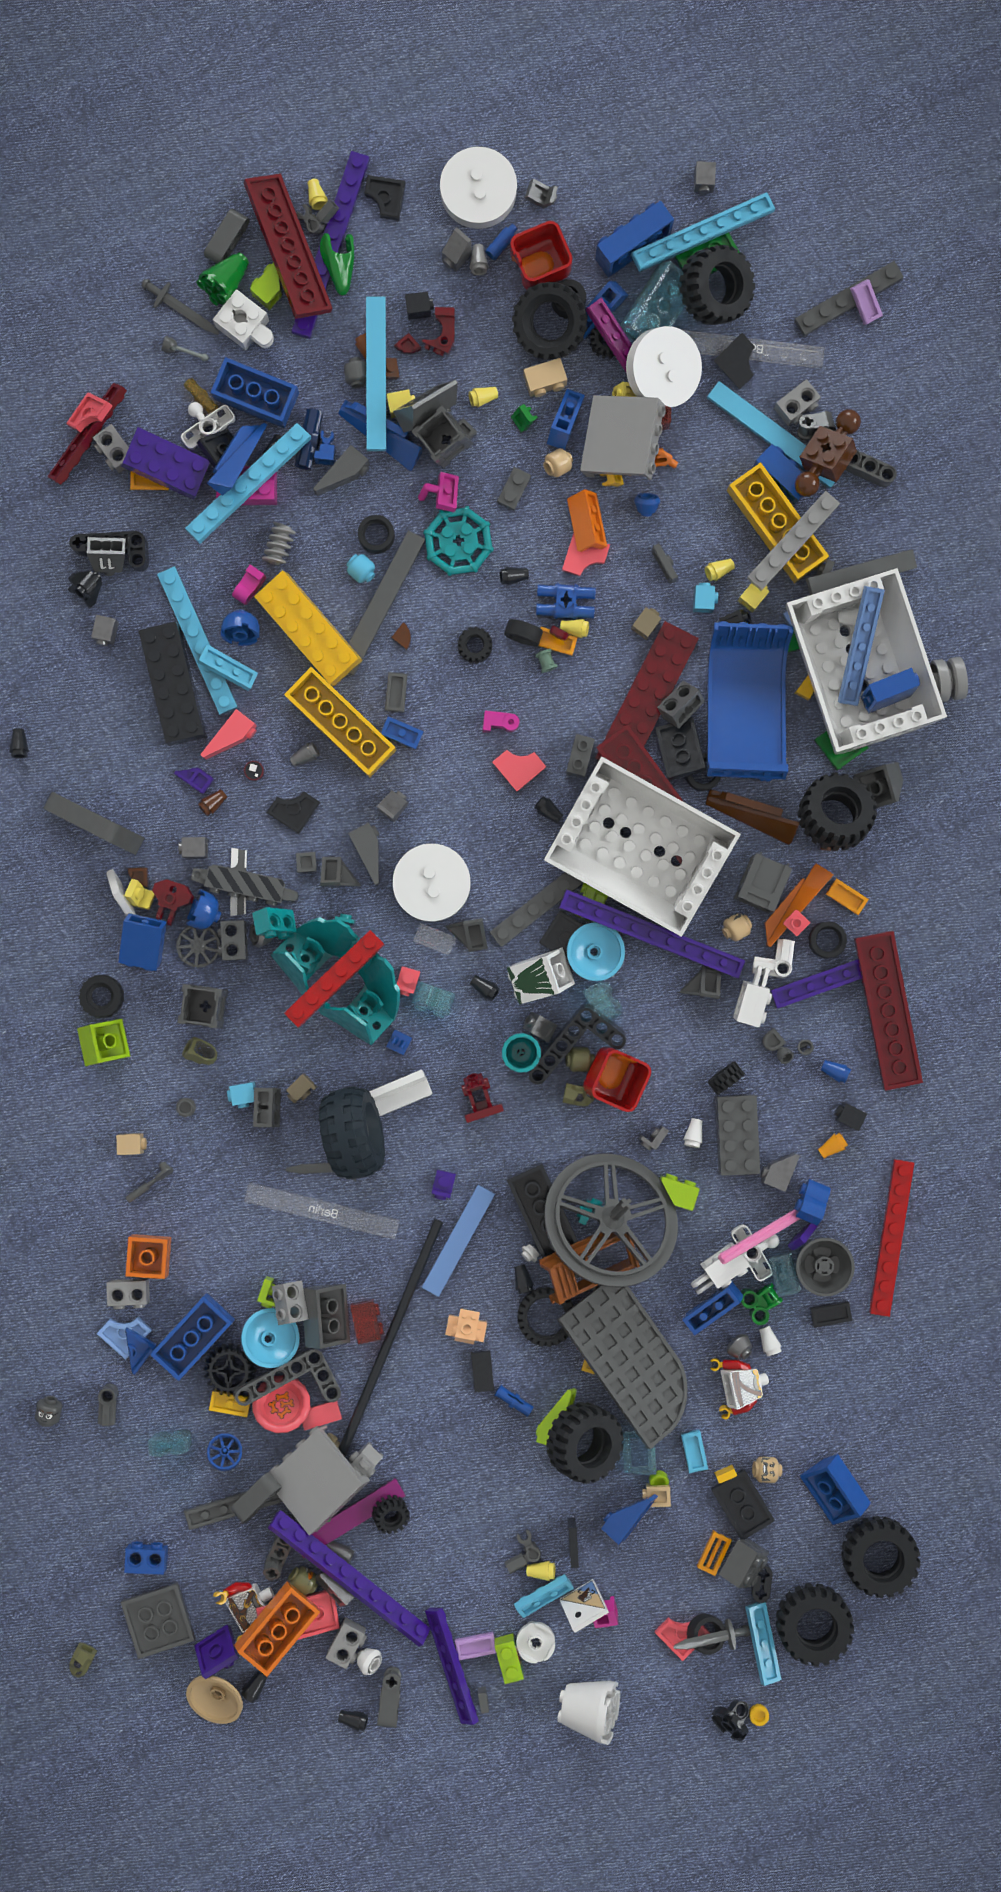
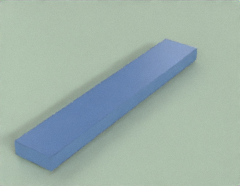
(861, 645)
(458, 1240)

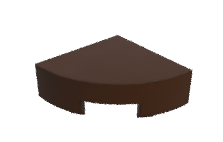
(402, 636)
(139, 874)

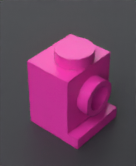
(610, 1618)

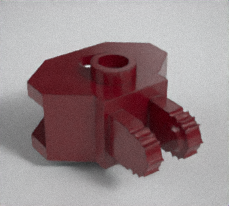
(167, 899)

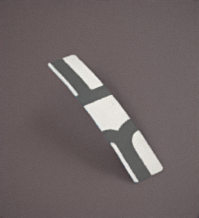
(238, 862)

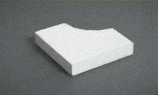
(118, 892)

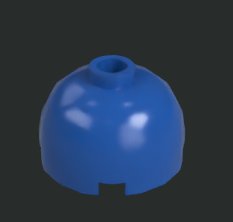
(240, 627)
(203, 911)

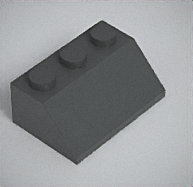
(425, 405)
(327, 1316)

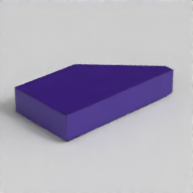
(196, 778)
(802, 1236)

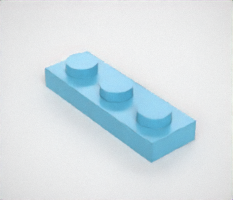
(227, 667)
(543, 1595)

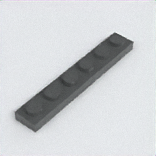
(844, 300)
(534, 908)

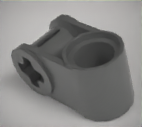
(813, 422)

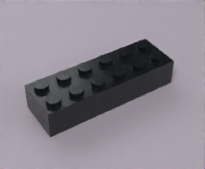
(172, 683)
(530, 1192)

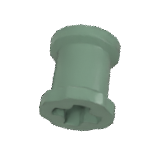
(546, 660)

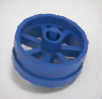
(224, 1452)

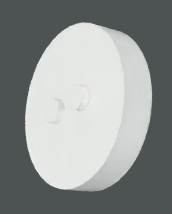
(478, 187)
(664, 365)
(431, 882)

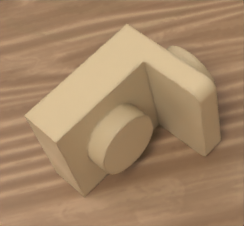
(661, 1491)

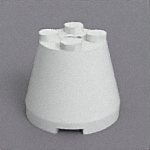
(590, 1709)

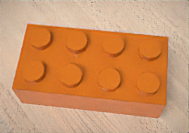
(276, 1629)

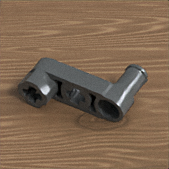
(275, 1558)

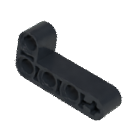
(130, 536)

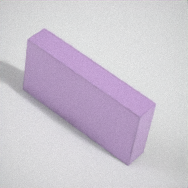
(866, 301)
(475, 1646)

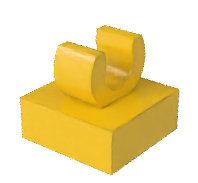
(613, 480)

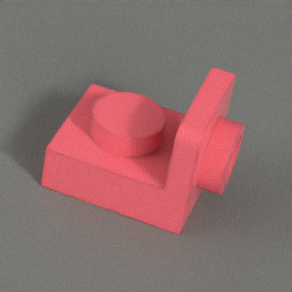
(796, 922)
(408, 980)

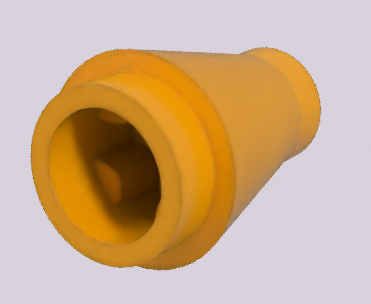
(833, 1145)

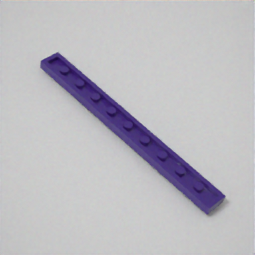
(337, 227)
(651, 934)
(349, 1578)

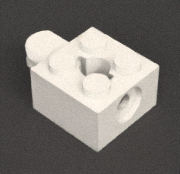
(244, 322)
(753, 999)
(720, 1273)

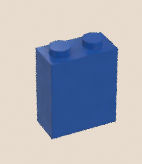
(890, 690)
(142, 942)

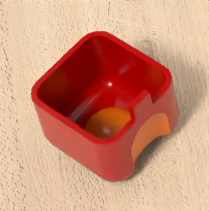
(541, 254)
(617, 1079)

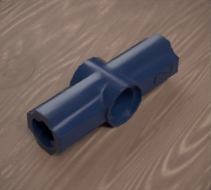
(312, 426)

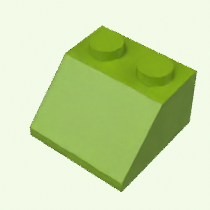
(103, 1042)

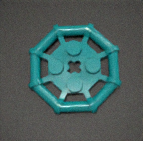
(450, 549)

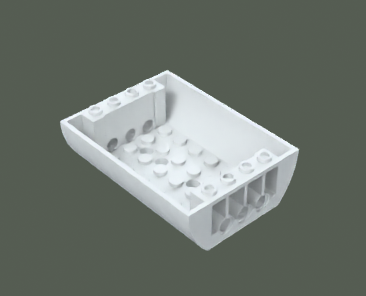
(893, 650)
(627, 865)

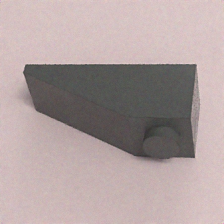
(345, 470)
(367, 845)

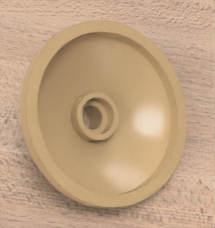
(214, 1699)

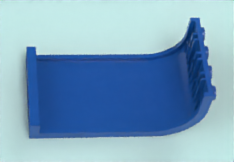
(747, 700)

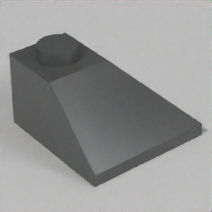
(883, 782)

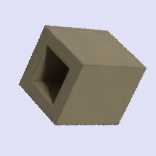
(646, 622)

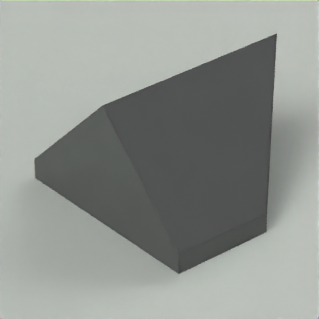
(336, 874)
(470, 934)
(704, 984)

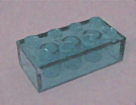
(657, 303)

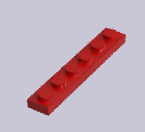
(334, 979)

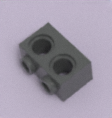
(681, 704)
(580, 756)
(238, 940)
(267, 1107)

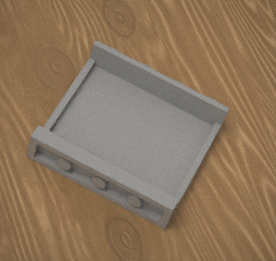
(623, 436)
(316, 1480)

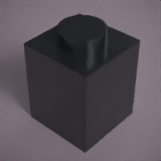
(418, 305)
(850, 1116)

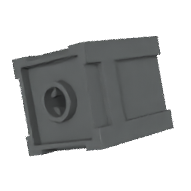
(432, 435)
(763, 883)
(191, 1006)

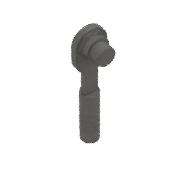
(165, 1171)

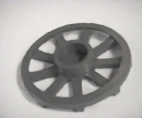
(197, 946)

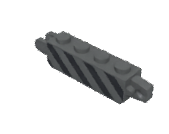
(244, 883)

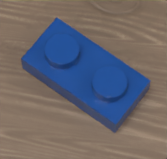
(402, 733)

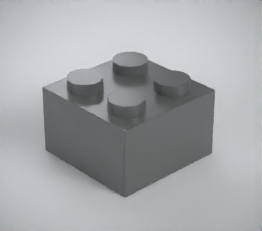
(744, 1563)

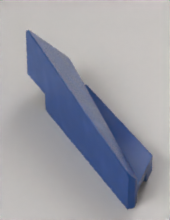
(235, 457)

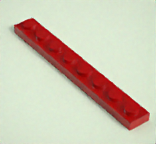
(891, 1238)

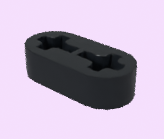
(767, 1581)

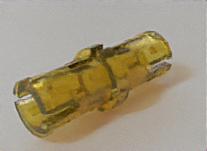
(200, 395)

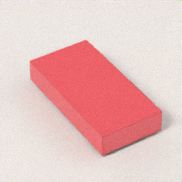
(322, 1415)

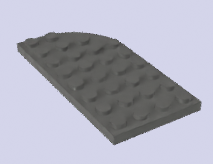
(629, 1360)

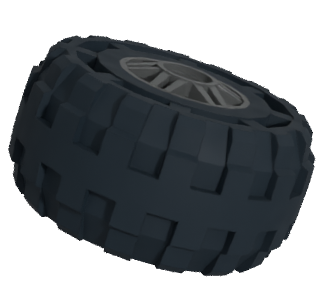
(352, 1133)

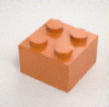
(148, 1256)

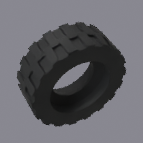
(101, 981)

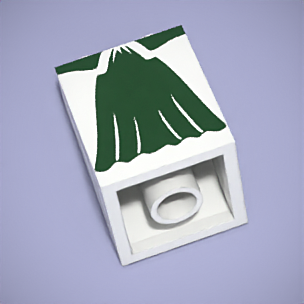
(540, 976)

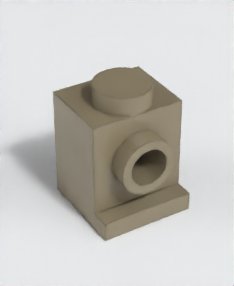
(301, 1088)

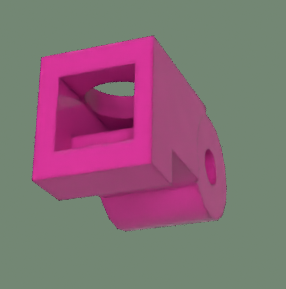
(249, 585)
(500, 720)

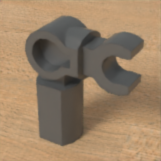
(317, 224)
(531, 1554)

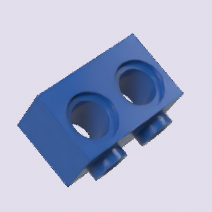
(146, 1564)

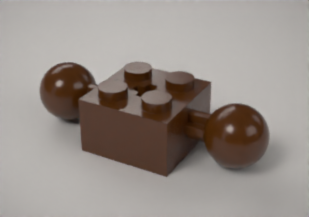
(828, 453)

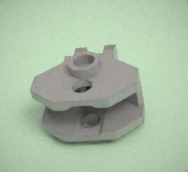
(365, 1460)

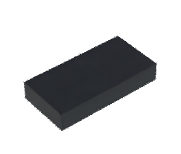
(831, 1314)
(482, 1371)

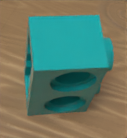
(274, 923)

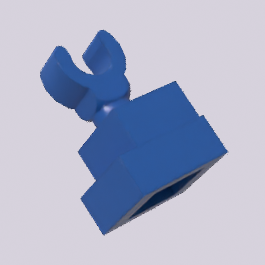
(326, 453)

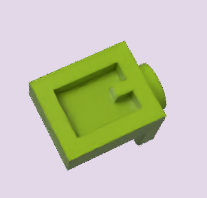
(265, 1291)

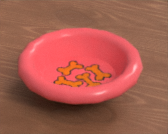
(282, 1408)

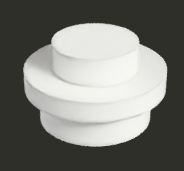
(529, 1253)

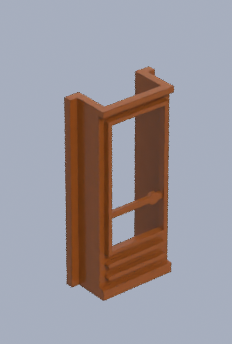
(564, 1278)

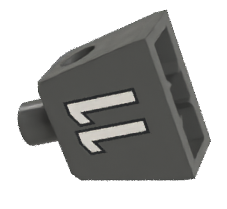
(106, 554)

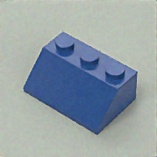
(835, 1490)

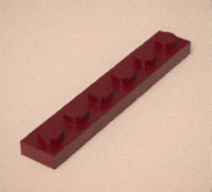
(83, 440)

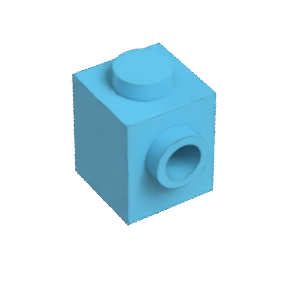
(704, 598)
(241, 1094)

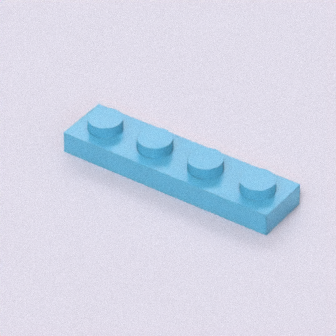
(763, 1643)

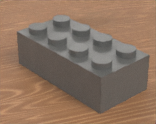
(737, 1134)

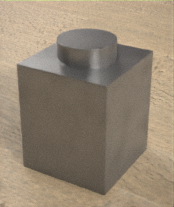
(704, 177)
(104, 630)
(193, 847)

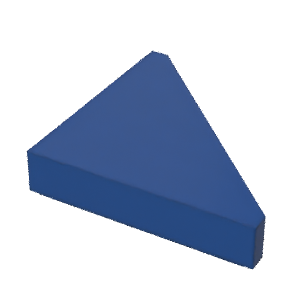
(138, 1349)

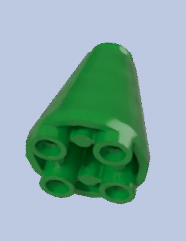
(223, 278)

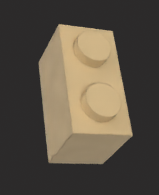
(545, 377)

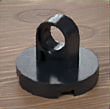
(728, 1720)

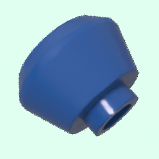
(646, 503)

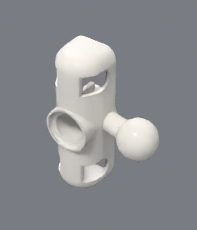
(196, 410)
(758, 1259)

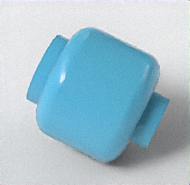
(361, 568)

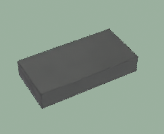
(396, 692)

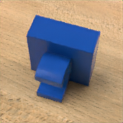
(399, 1042)

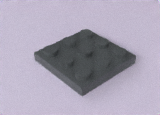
(158, 1620)

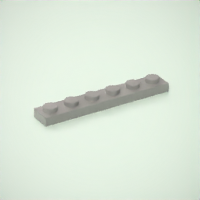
(793, 540)

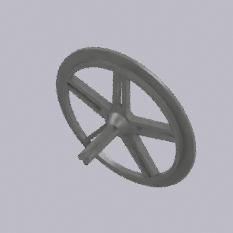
(612, 1219)

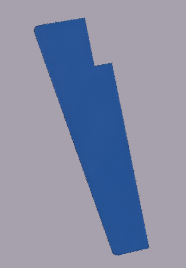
(397, 442)

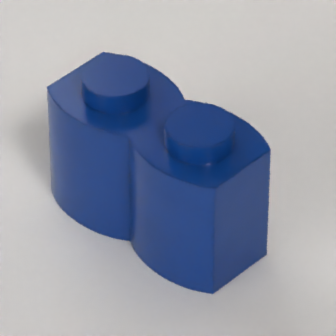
(812, 1202)

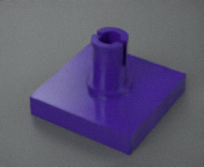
(216, 1652)

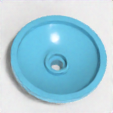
(609, 952)
(282, 1344)

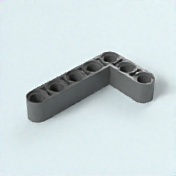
(93, 823)
(288, 1376)

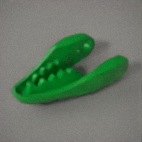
(339, 265)

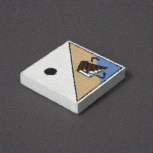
(584, 1605)

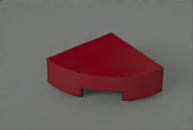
(407, 345)

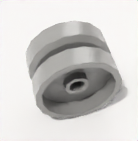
(950, 678)

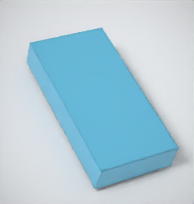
(694, 1451)

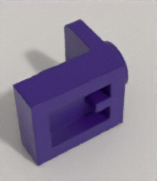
(443, 1184)

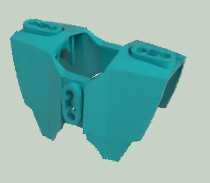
(318, 942)

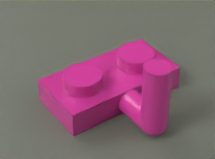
(446, 491)

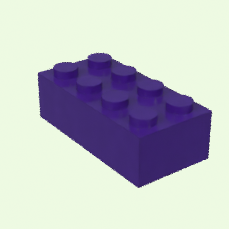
(165, 463)

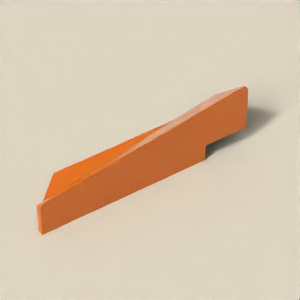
(796, 900)

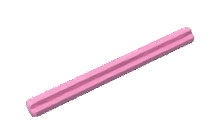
(758, 1237)

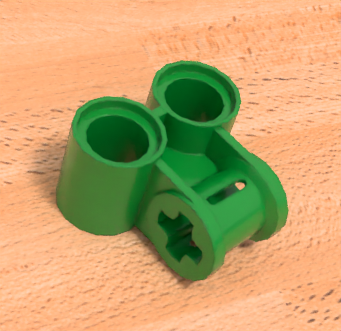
(761, 1301)

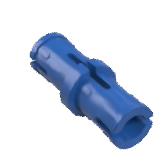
(514, 1400)

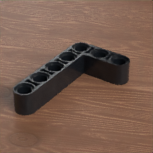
(571, 1039)

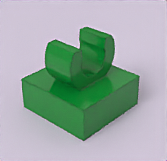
(523, 417)

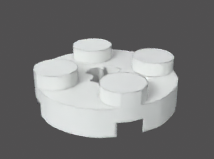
(524, 1643)

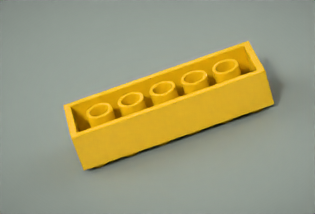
(773, 517)
(308, 628)
(340, 722)

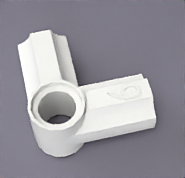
(784, 956)

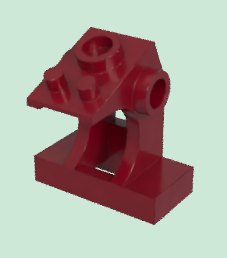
(446, 317)
(483, 1108)

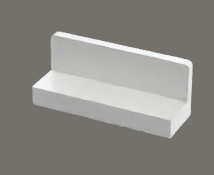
(401, 1092)

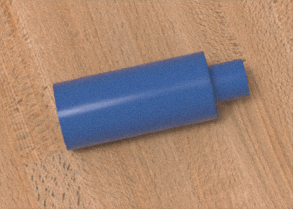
(501, 242)

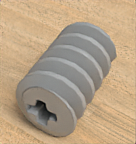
(278, 544)

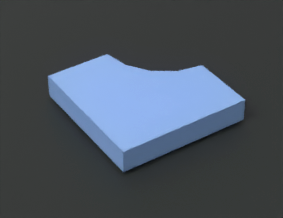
(114, 1334)

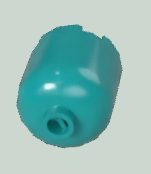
(528, 1060)

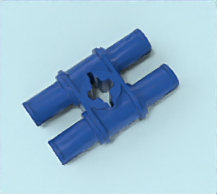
(558, 609)

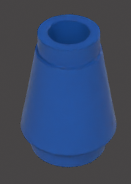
(836, 1071)

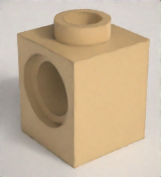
(131, 1144)

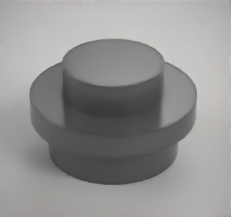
(186, 1107)

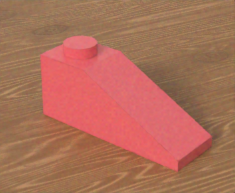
(232, 733)

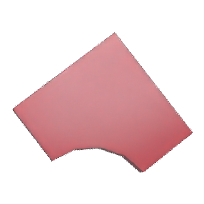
(88, 411)
(578, 561)
(518, 769)
(675, 1632)

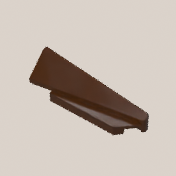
(754, 814)

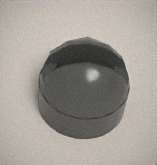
(802, 1044)
(784, 1055)

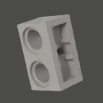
(794, 400)
(117, 447)
(127, 1287)
(290, 1302)
(342, 1641)

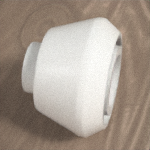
(369, 1660)

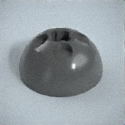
(833, 1274)

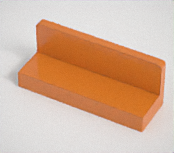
(586, 520)

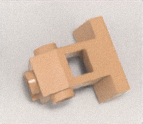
(466, 1327)

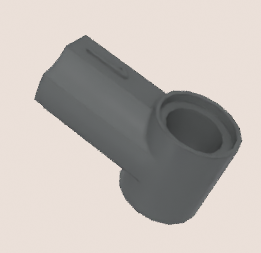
(107, 1406)

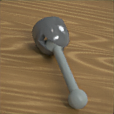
(170, 345)

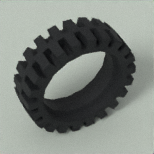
(527, 1331)

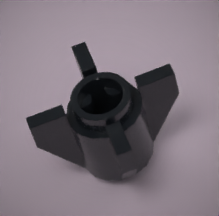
(86, 586)

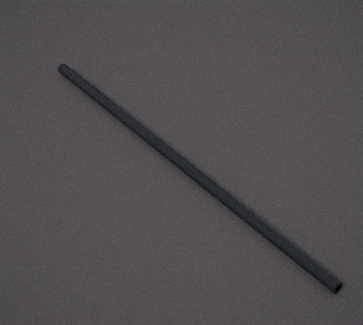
(390, 1336)

